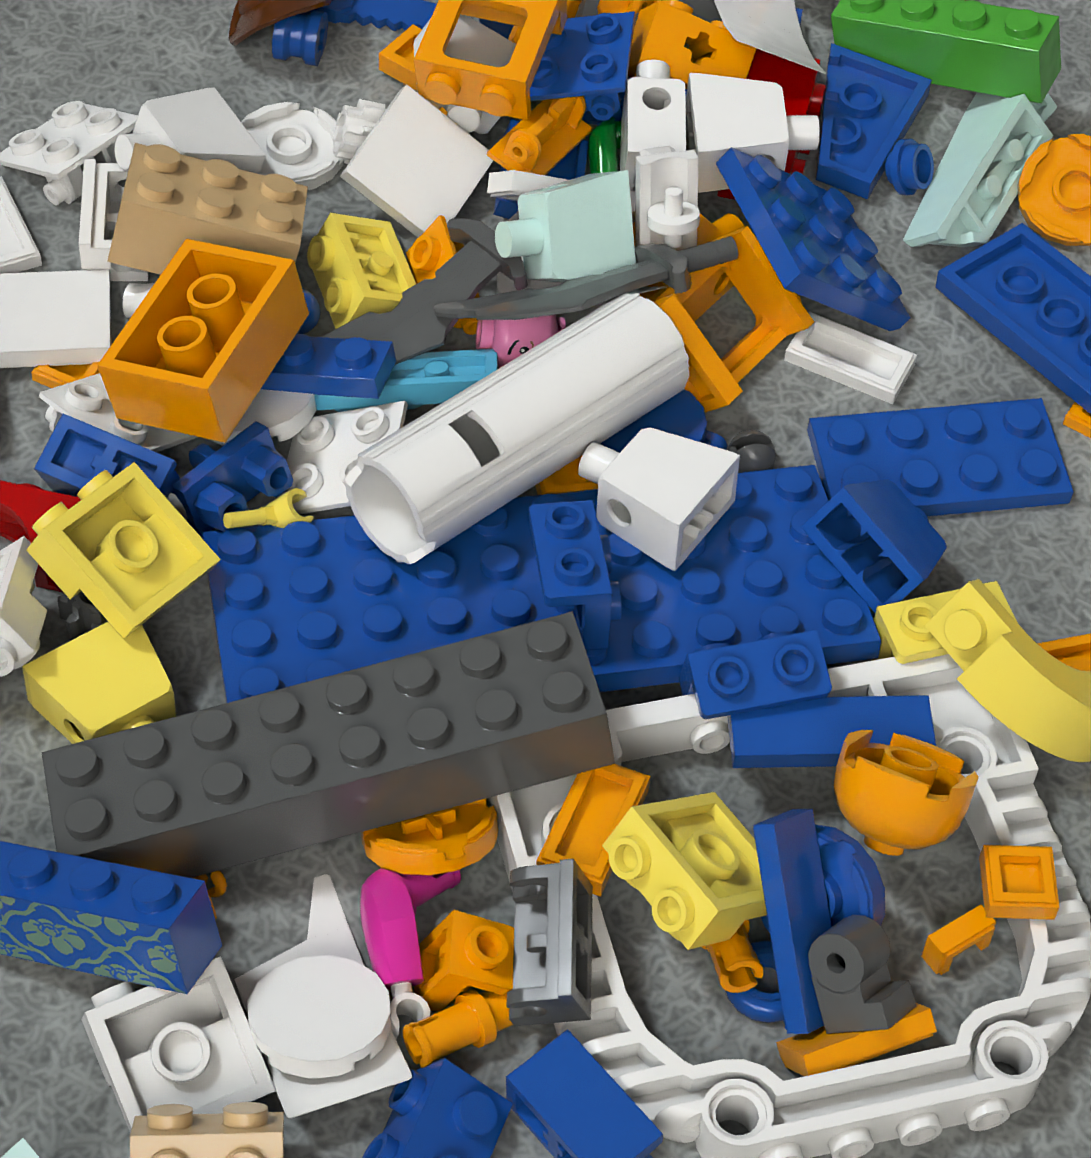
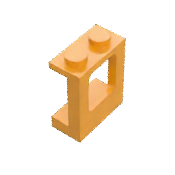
(481, 86)
(776, 313)

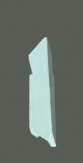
(980, 171)

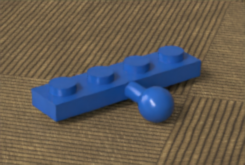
(332, 364)

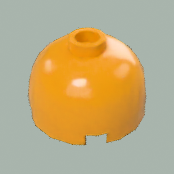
(901, 791)

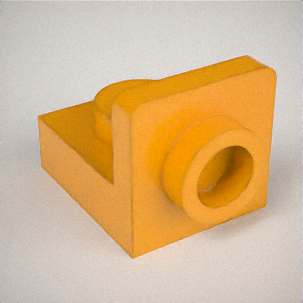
(465, 954)

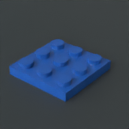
(813, 240)

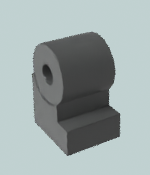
(854, 978)

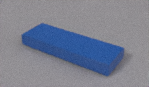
(815, 729)
(794, 908)

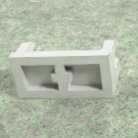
(98, 219)

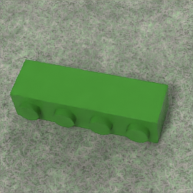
(956, 43)

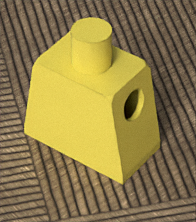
(100, 684)

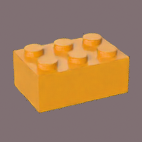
(204, 340)

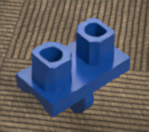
(231, 477)

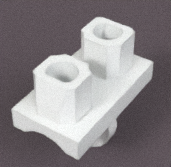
(667, 198)

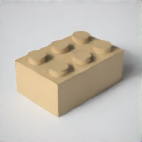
(205, 201)

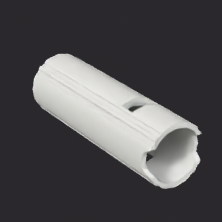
(516, 427)

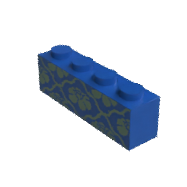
(105, 918)

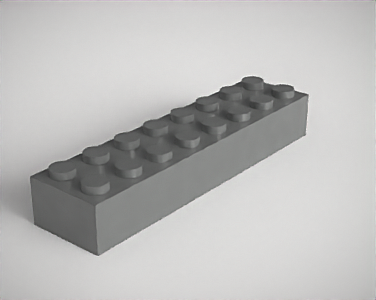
(334, 754)

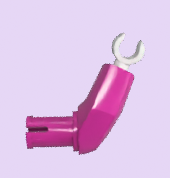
(392, 937)

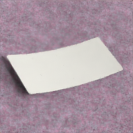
(768, 27)
(327, 936)

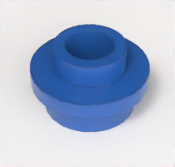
(909, 166)

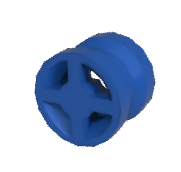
(301, 37)

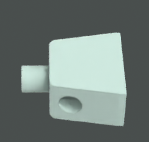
(572, 228)

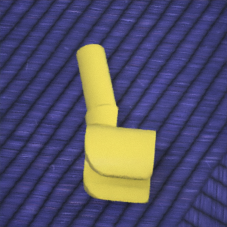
(277, 513)

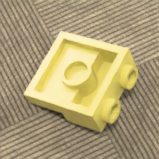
(121, 548)
(690, 866)

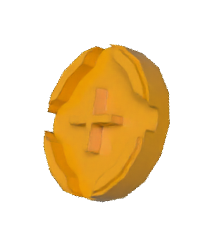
(434, 841)

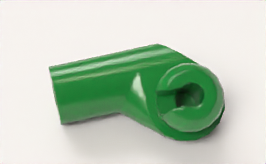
(603, 146)

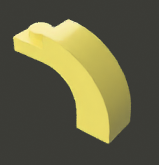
(1015, 675)

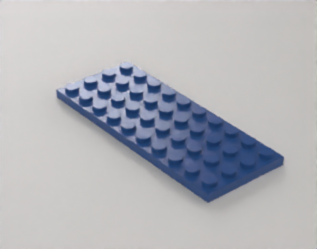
(331, 602)

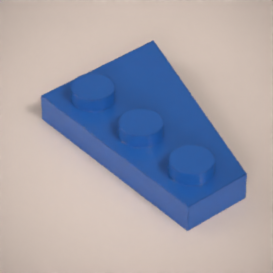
(863, 117)

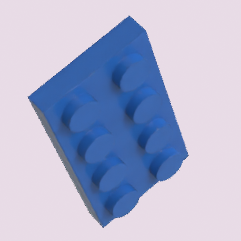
(1031, 303)
(947, 455)

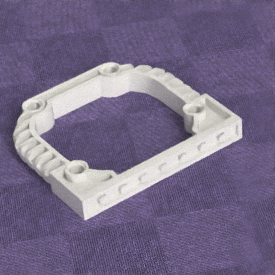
(871, 1101)

